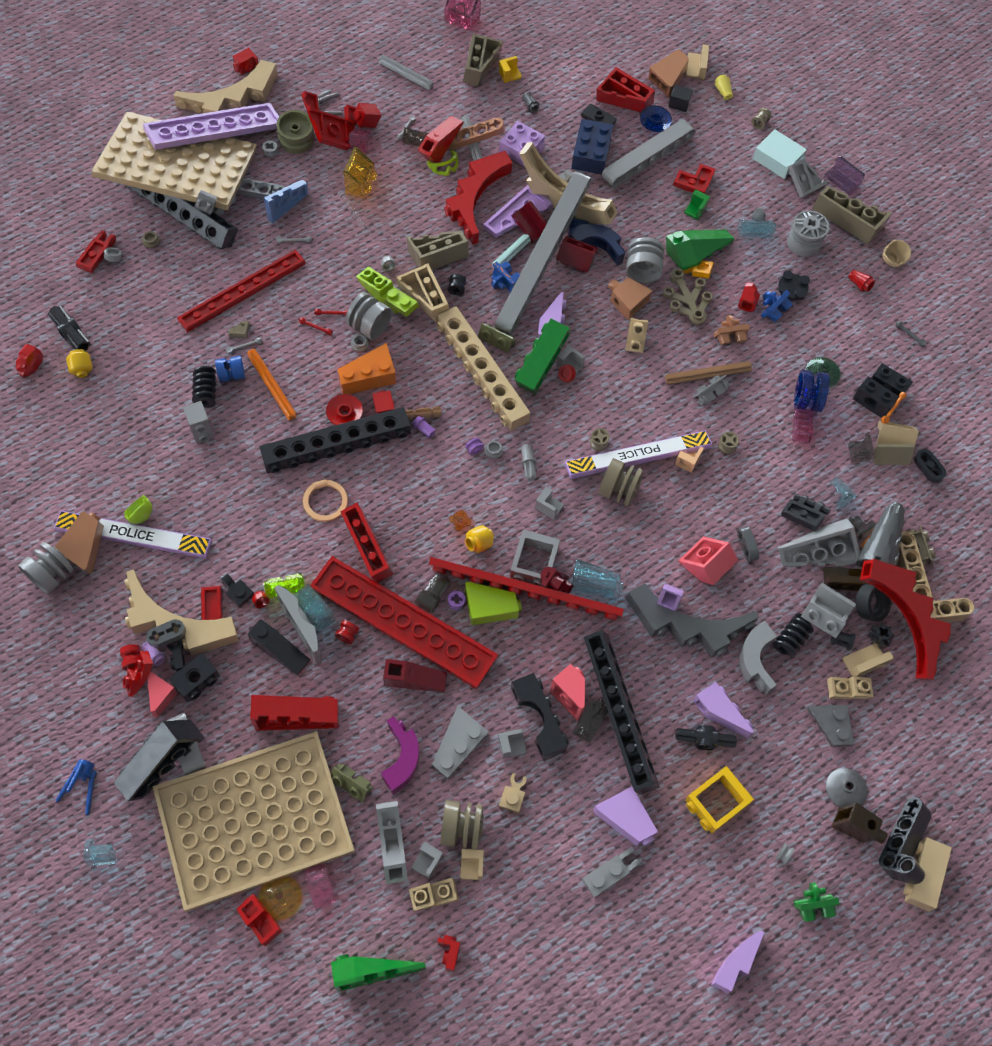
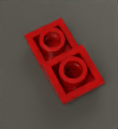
(137, 676)

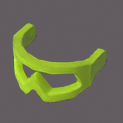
(434, 166)

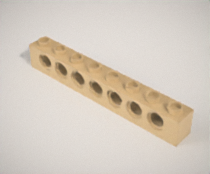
(458, 331)

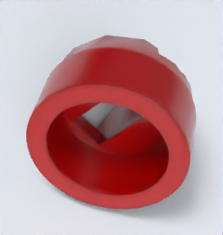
(258, 602)

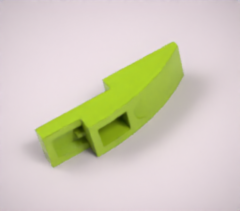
(385, 292)

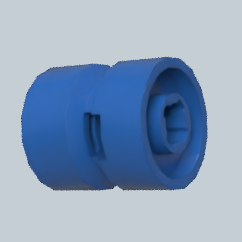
(236, 366)

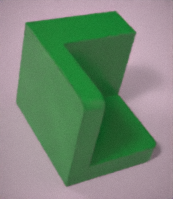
(697, 205)

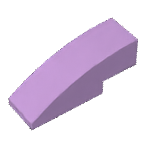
(670, 597)
(737, 963)

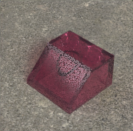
(463, 13)

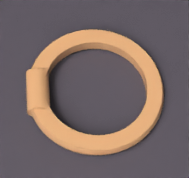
(321, 484)

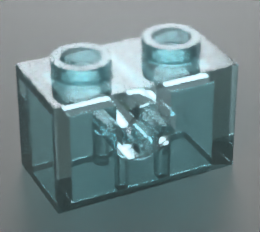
(314, 608)

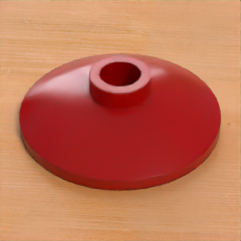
(341, 404)

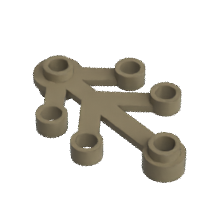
(687, 298)

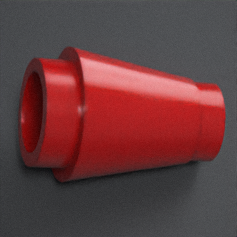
(861, 280)

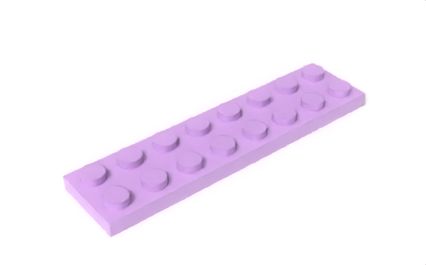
(211, 126)

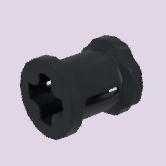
(844, 639)

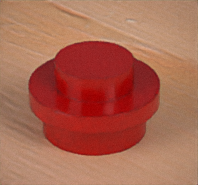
(567, 373)

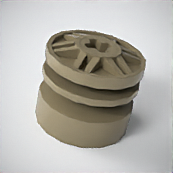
(620, 482)
(461, 824)

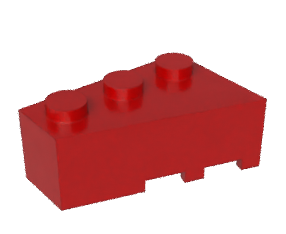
(625, 91)

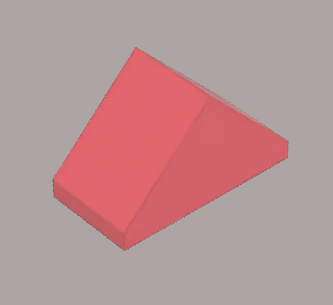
(159, 694)

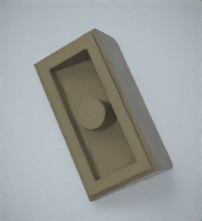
(893, 454)

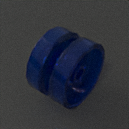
(811, 390)

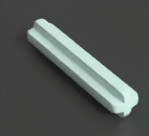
(514, 249)

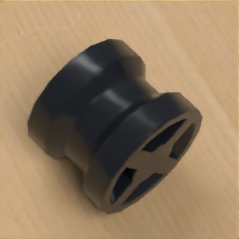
(456, 284)

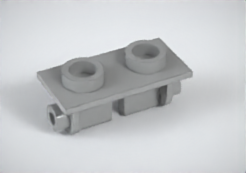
(705, 393)

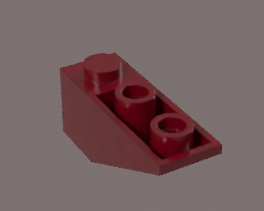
(413, 676)

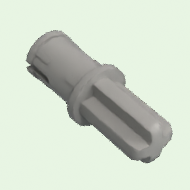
(528, 462)

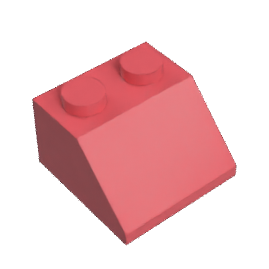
(709, 559)
(569, 690)

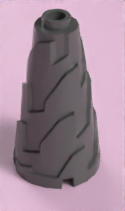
(885, 537)

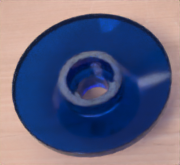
(655, 118)

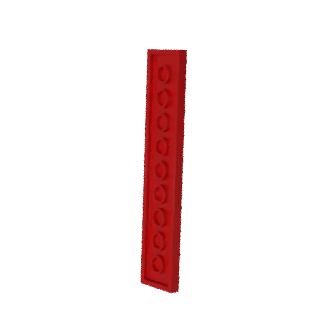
(534, 591)
(404, 622)

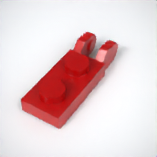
(95, 251)

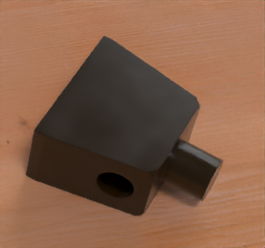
(859, 824)

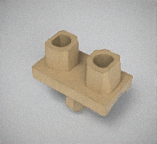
(636, 335)

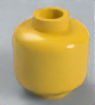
(79, 363)
(479, 539)

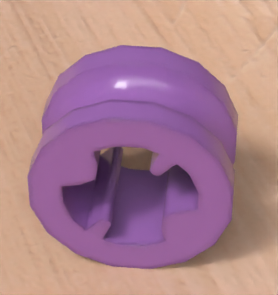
(474, 446)
(461, 596)

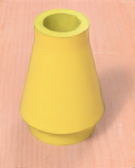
(724, 86)

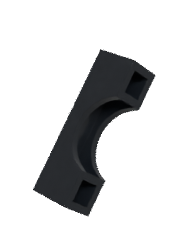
(529, 693)

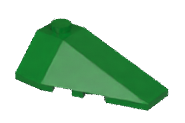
(692, 246)
(361, 971)

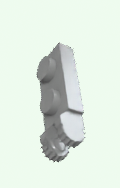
(610, 873)

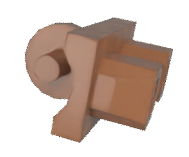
(739, 331)

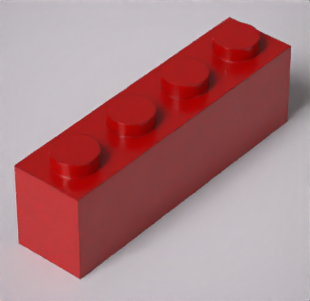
(366, 543)

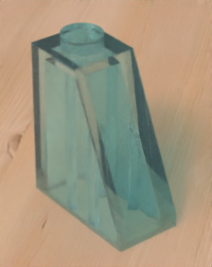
(595, 581)

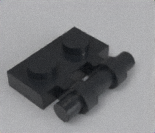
(805, 511)

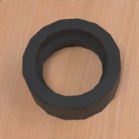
(863, 603)

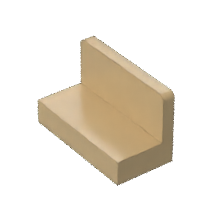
(698, 64)
(896, 433)
(867, 660)

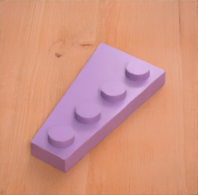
(503, 222)

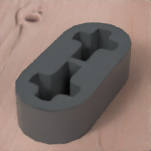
(748, 543)
(166, 633)

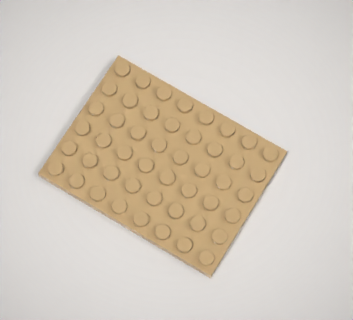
(177, 170)
(251, 821)

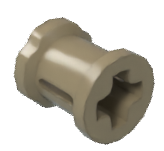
(761, 118)

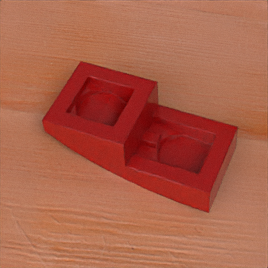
(259, 919)

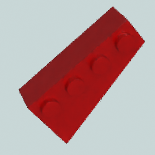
(293, 713)

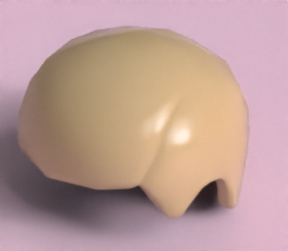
(896, 253)

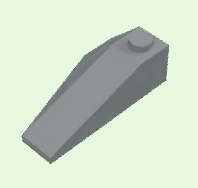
(827, 545)

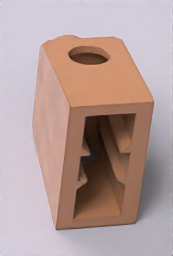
(629, 296)

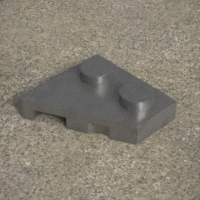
(834, 723)

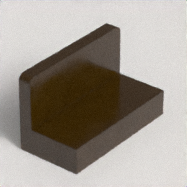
(843, 578)

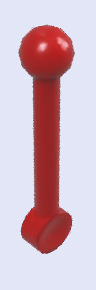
(319, 312)
(328, 331)

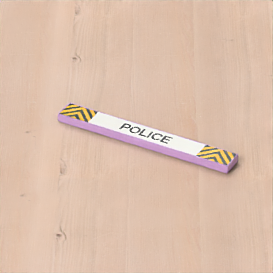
(638, 454)
(144, 536)

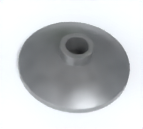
(837, 789)

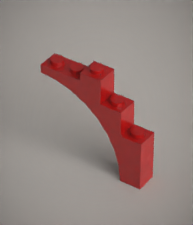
(480, 176)
(916, 608)

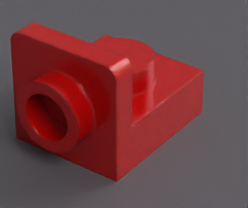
(450, 957)

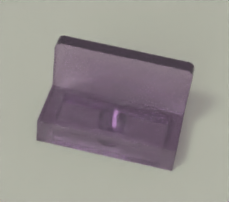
(845, 176)

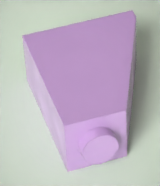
(628, 817)

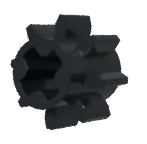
(884, 631)

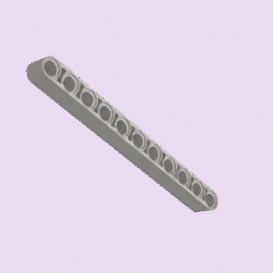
(543, 253)

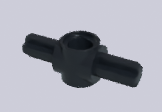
(705, 737)

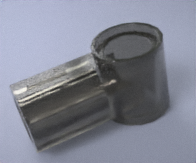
(430, 596)

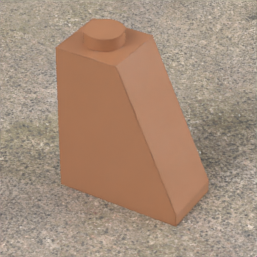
(669, 71)
(82, 541)

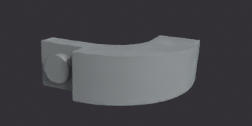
(749, 657)
(391, 842)

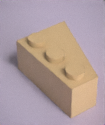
(424, 288)

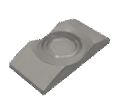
(300, 622)

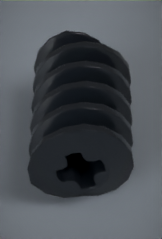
(204, 386)
(793, 636)

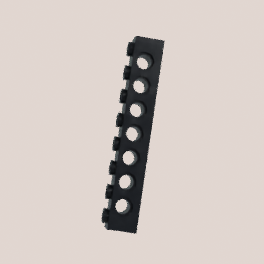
(208, 226)
(340, 432)
(621, 713)

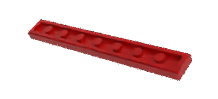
(241, 291)

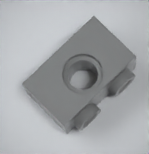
(198, 422)

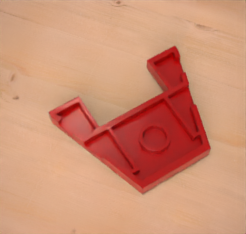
(328, 127)

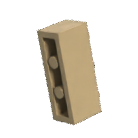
(933, 859)

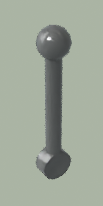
(921, 342)

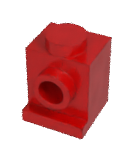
(245, 61)

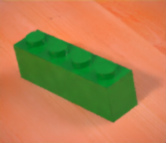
(542, 356)

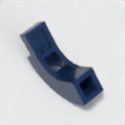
(600, 237)

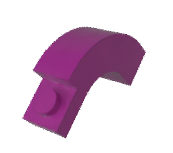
(404, 769)

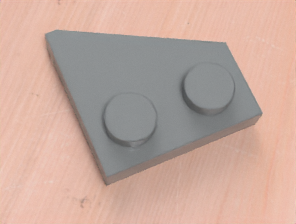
(805, 177)

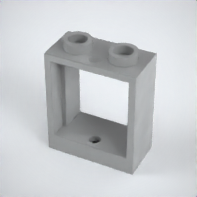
(539, 542)

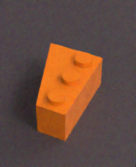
(368, 372)

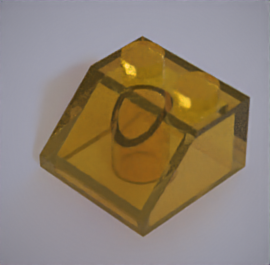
(359, 174)

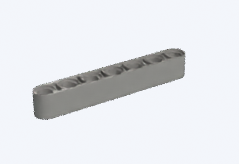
(648, 153)

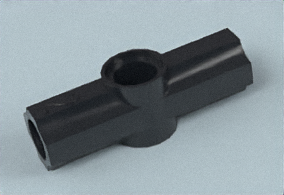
(68, 328)

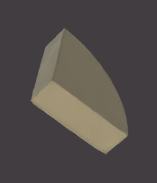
(240, 330)

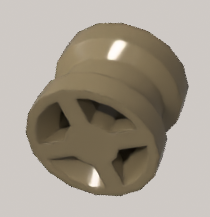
(601, 435)
(728, 438)

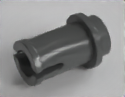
(532, 104)

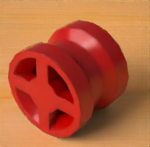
(347, 632)

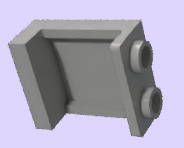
(828, 610)

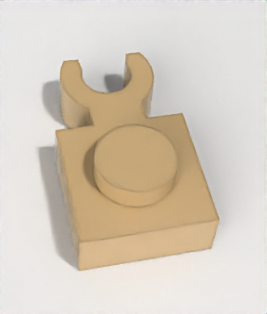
(512, 796)

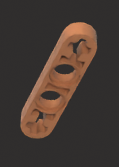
(473, 131)

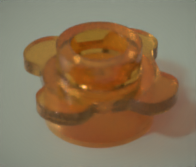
(460, 515)

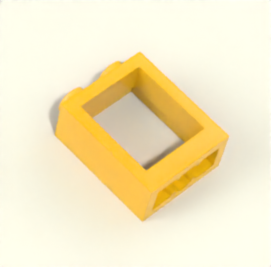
(733, 786)

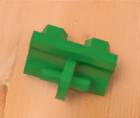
(816, 900)

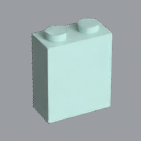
(778, 153)

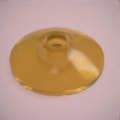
(288, 904)

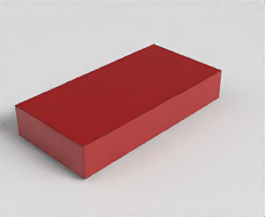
(211, 603)

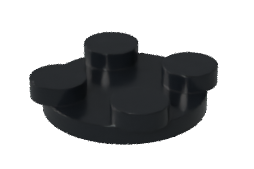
(795, 284)

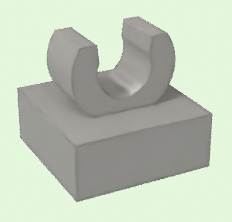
(205, 202)

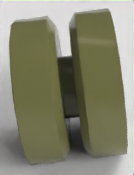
(295, 131)

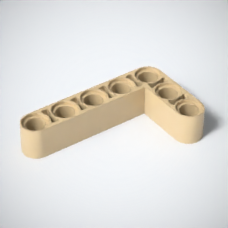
(951, 606)

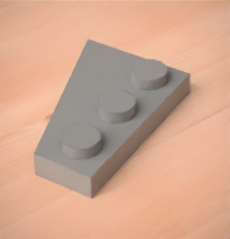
(458, 743)

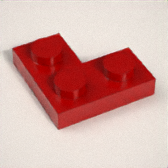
(699, 181)

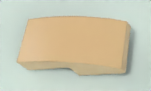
(850, 688)
(433, 894)

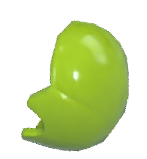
(139, 510)

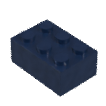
(592, 146)

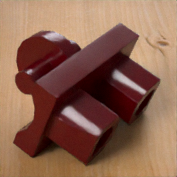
(556, 580)

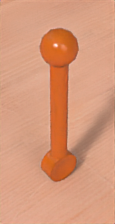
(885, 419)

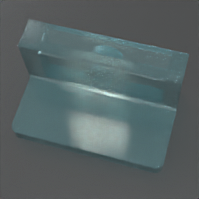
(756, 228)

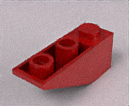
(440, 139)

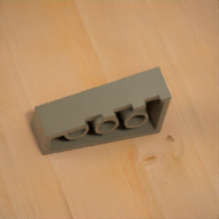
(851, 214)

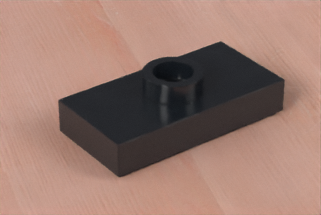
(594, 113)

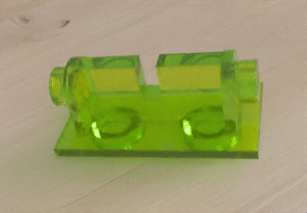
(292, 583)

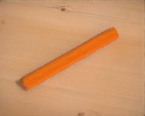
(271, 384)

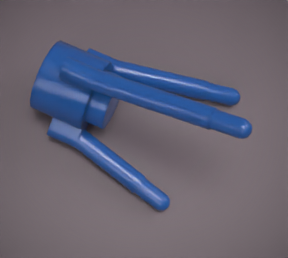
(81, 771)

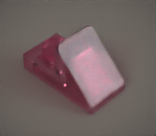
(359, 138)

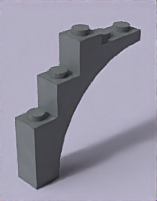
(687, 630)

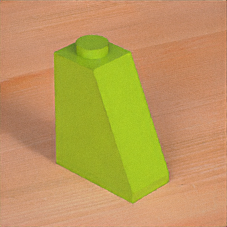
(490, 604)

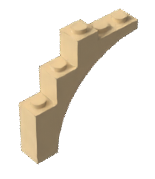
(254, 87)
(545, 181)
(200, 634)

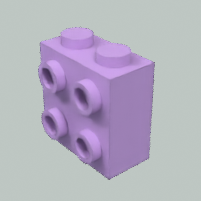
(517, 138)

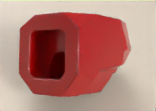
(749, 297)
(28, 360)

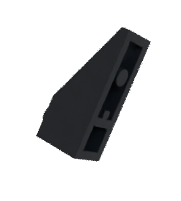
(277, 647)

